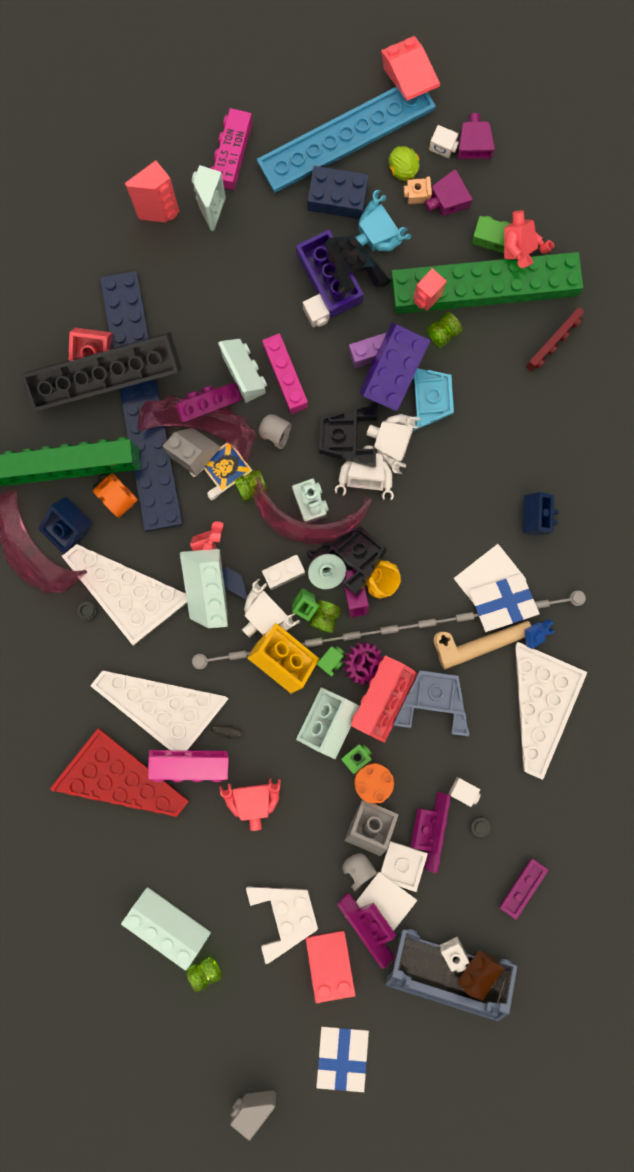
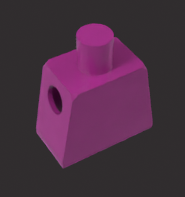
(475, 139)
(449, 195)
(358, 605)

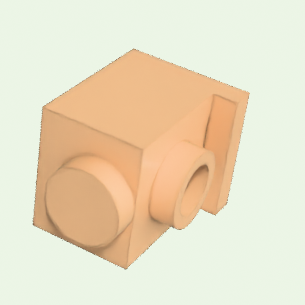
(418, 196)

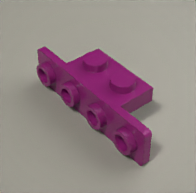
(207, 400)
(430, 830)
(370, 927)

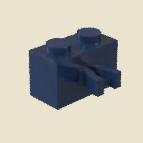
(539, 514)

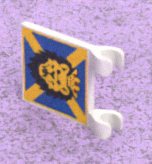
(224, 468)

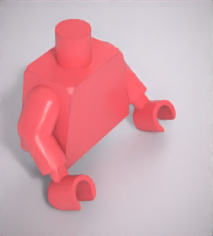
(522, 239)
(207, 540)
(252, 802)

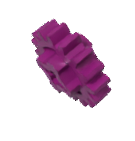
(360, 661)

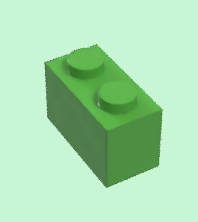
(490, 234)

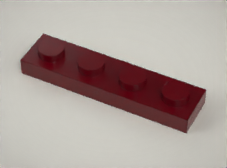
(561, 334)

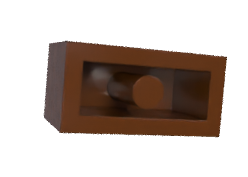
(480, 975)

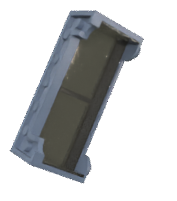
(423, 971)

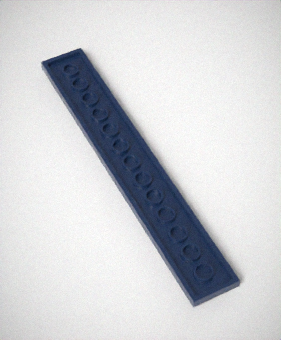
(156, 478)

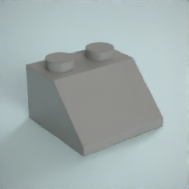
(191, 449)
(371, 828)
(252, 1111)

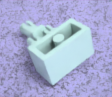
(309, 500)

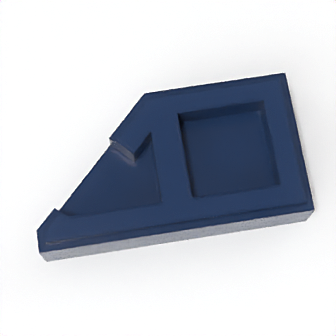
(234, 582)

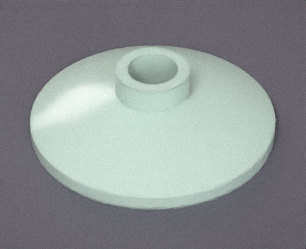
(327, 578)

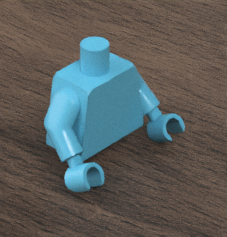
(377, 227)

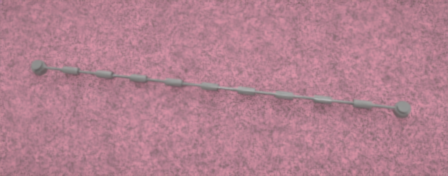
(200, 661)

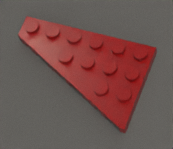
(115, 776)

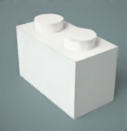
(283, 572)

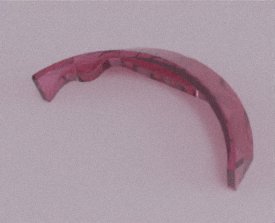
(218, 422)
(303, 531)
(25, 556)

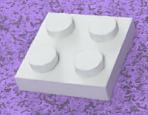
(403, 865)

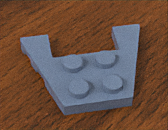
(435, 693)

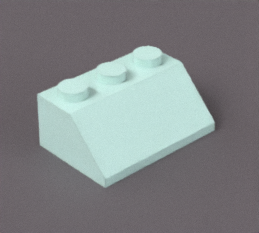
(209, 193)
(242, 369)
(327, 723)

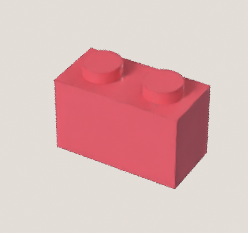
(429, 290)

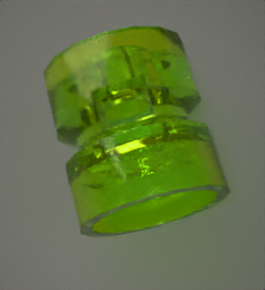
(444, 329)
(247, 484)
(325, 616)
(202, 974)

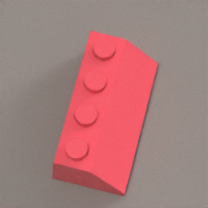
(153, 194)
(384, 698)

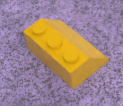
(283, 658)

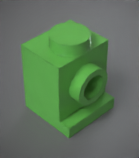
(304, 604)
(331, 660)
(355, 765)

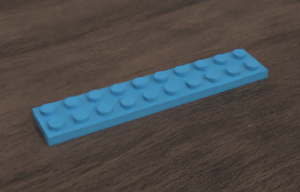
(342, 137)

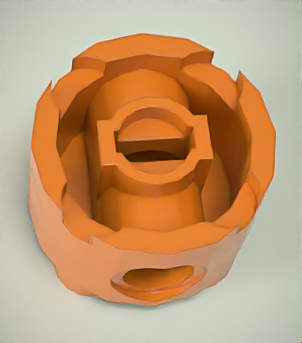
(115, 495)
(374, 783)

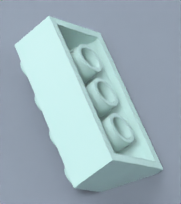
(205, 587)
(166, 928)

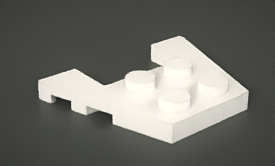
(292, 914)

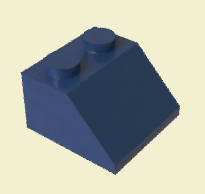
(65, 525)

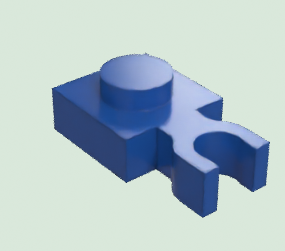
(536, 633)

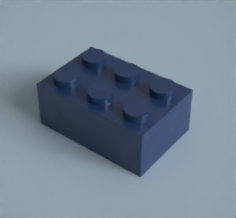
(337, 192)

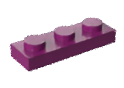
(523, 888)

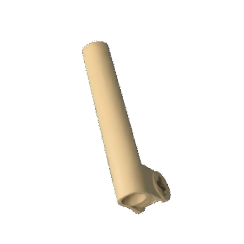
(450, 655)

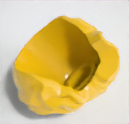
(384, 580)

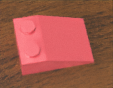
(409, 68)
(87, 342)
(330, 966)

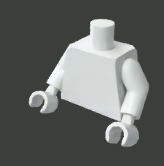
(393, 439)
(366, 477)
(264, 612)

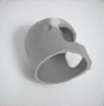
(272, 428)
(359, 868)

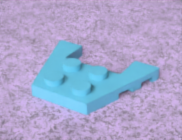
(433, 396)

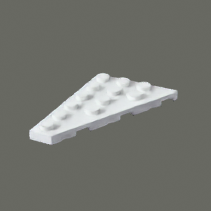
(128, 597)
(545, 702)
(165, 711)

